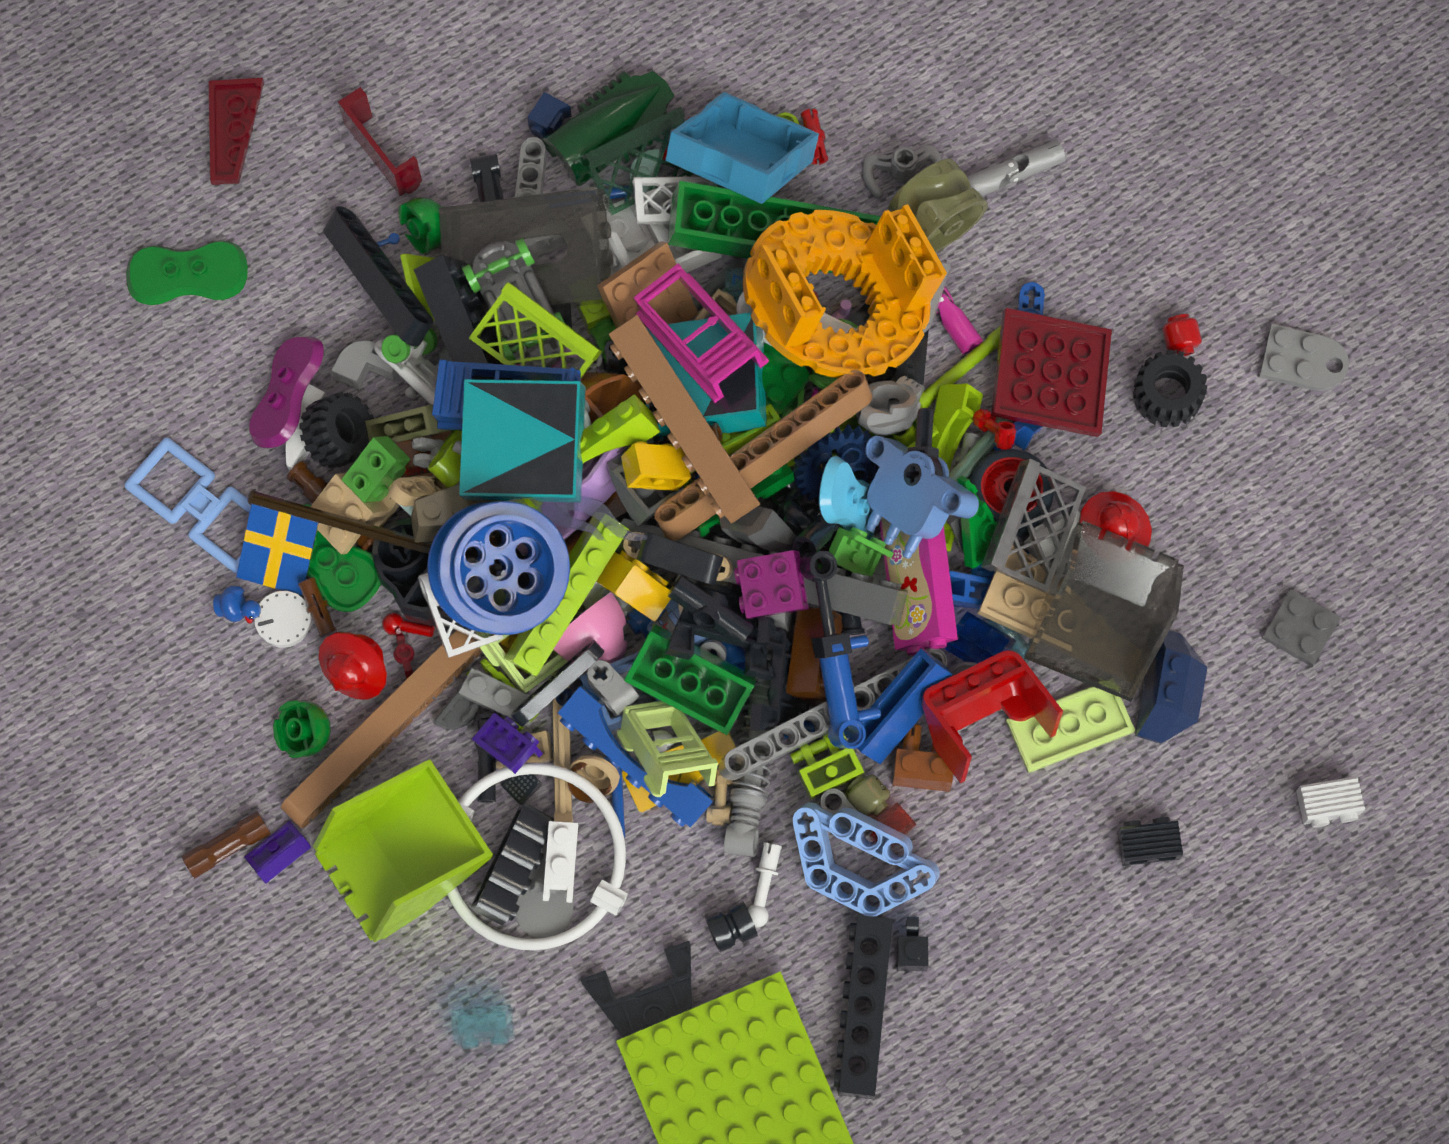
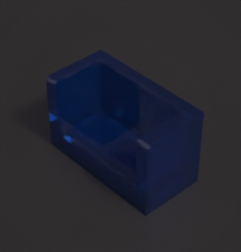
(978, 640)

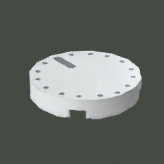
(283, 619)

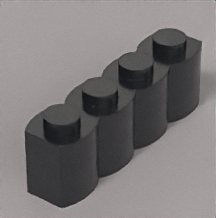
(512, 865)

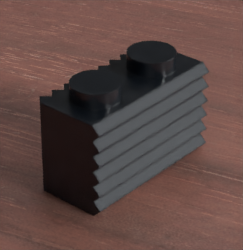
(1150, 841)

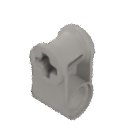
(613, 690)

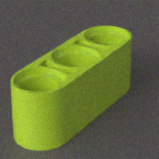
(446, 462)

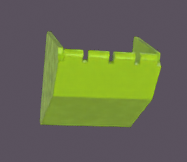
(399, 849)

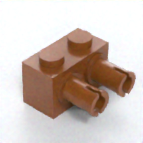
(920, 768)

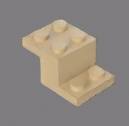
(341, 500)

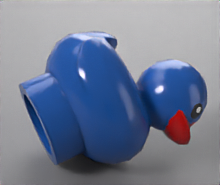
(234, 607)

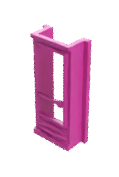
(717, 361)

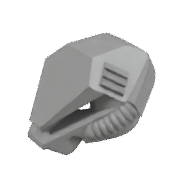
(893, 416)

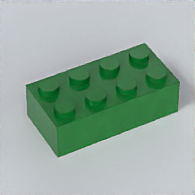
(698, 686)

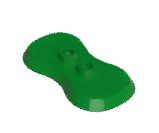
(210, 271)
(343, 579)

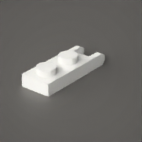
(560, 858)

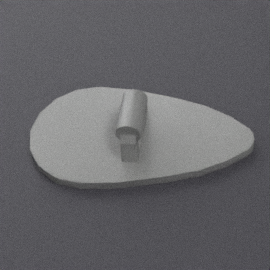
(542, 917)

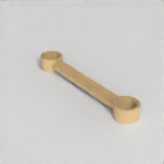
(562, 758)

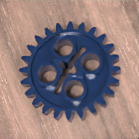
(848, 445)

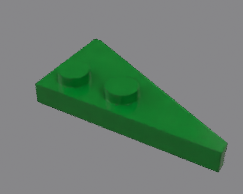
(976, 530)

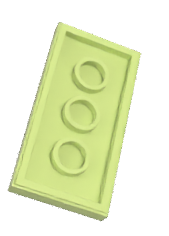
(1087, 721)

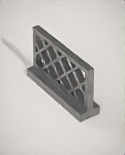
(1011, 517)

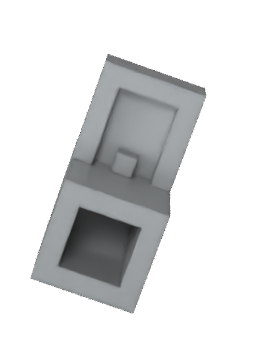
(356, 363)

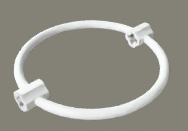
(606, 896)

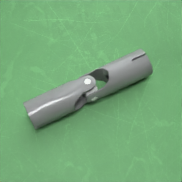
(1002, 174)

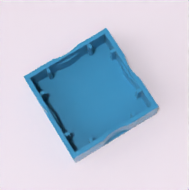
(742, 147)

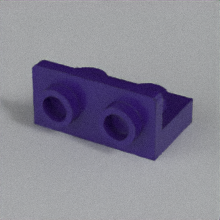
(505, 743)

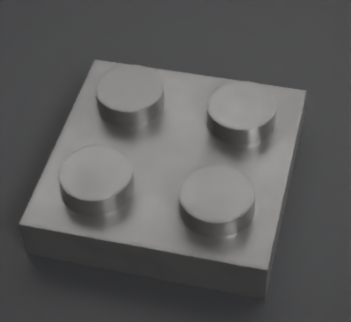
(1301, 628)

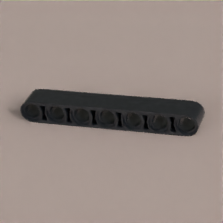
(378, 276)

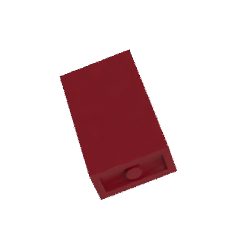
(355, 112)

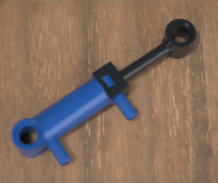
(834, 660)

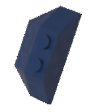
(1171, 690)

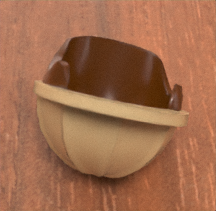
(598, 772)

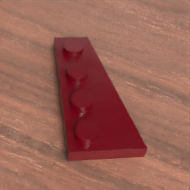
(231, 122)

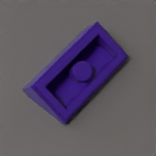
(277, 852)

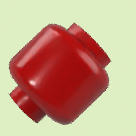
(1182, 334)

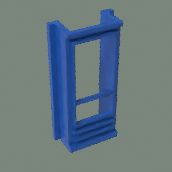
(450, 385)

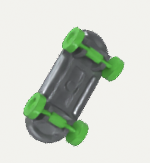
(491, 271)

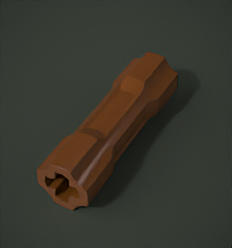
(209, 854)

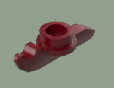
(403, 653)

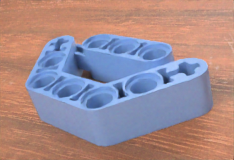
(826, 821)

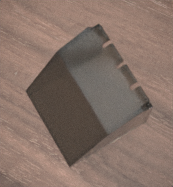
(1106, 611)

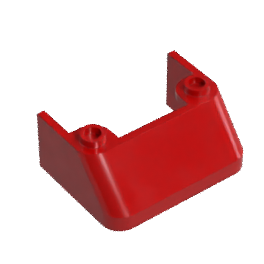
(979, 691)

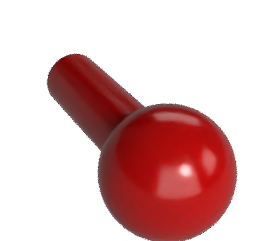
(394, 620)

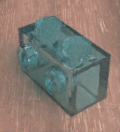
(483, 1025)

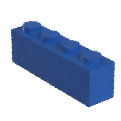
(901, 705)

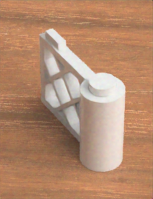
(473, 585)

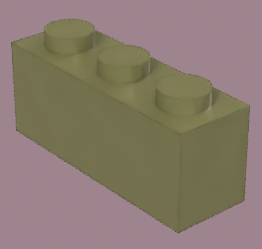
(405, 425)

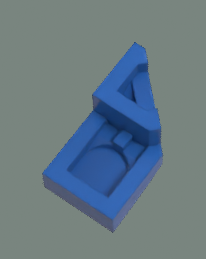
(1024, 434)

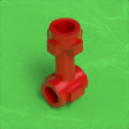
(1003, 431)

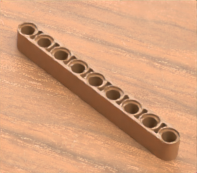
(771, 450)
(376, 731)

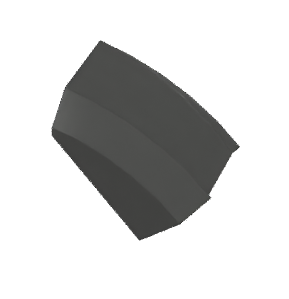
(638, 502)
(760, 529)

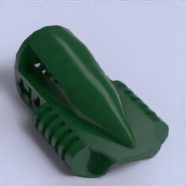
(611, 113)

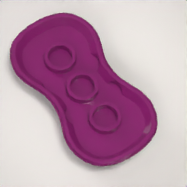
(280, 408)

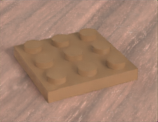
(618, 290)

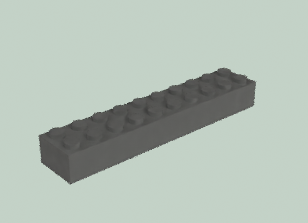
(847, 594)

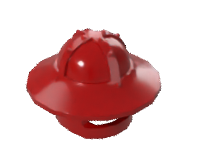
(1118, 515)
(353, 664)

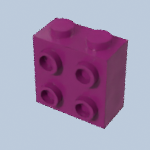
(771, 584)

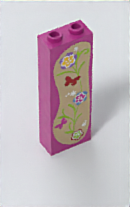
(929, 606)

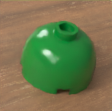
(423, 222)
(301, 728)

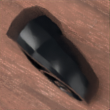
(399, 573)

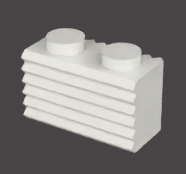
(1330, 801)

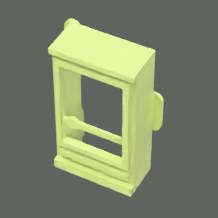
(496, 657)
(660, 765)

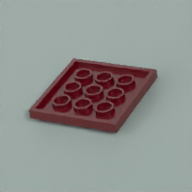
(1051, 372)

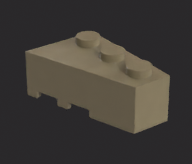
(434, 510)

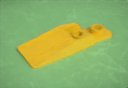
(717, 746)

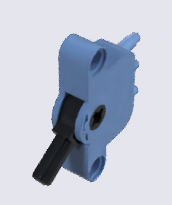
(914, 487)

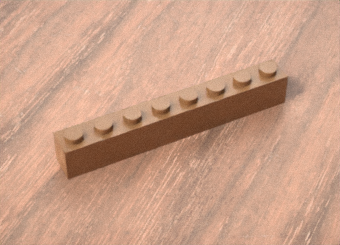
(684, 420)

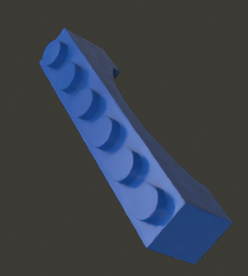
(585, 715)

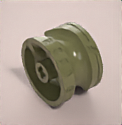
(941, 202)

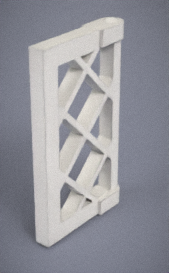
(660, 182)

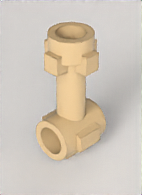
(720, 813)

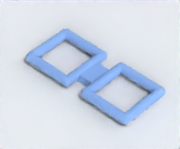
(196, 502)

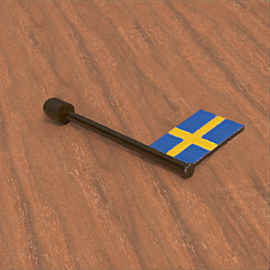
(283, 537)

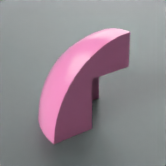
(600, 623)

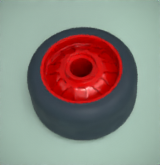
(997, 472)

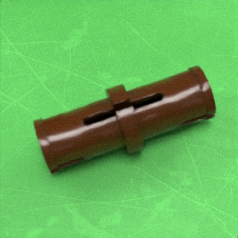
(309, 588)

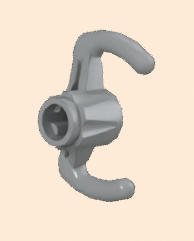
(901, 165)

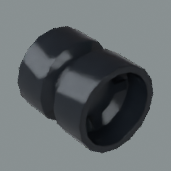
(733, 926)

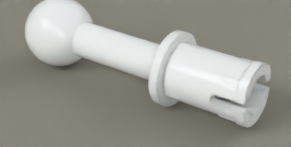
(767, 867)

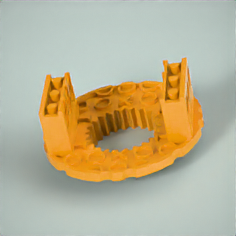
(886, 260)

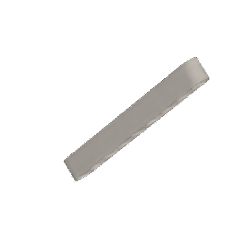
(795, 729)

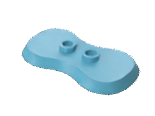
(843, 497)

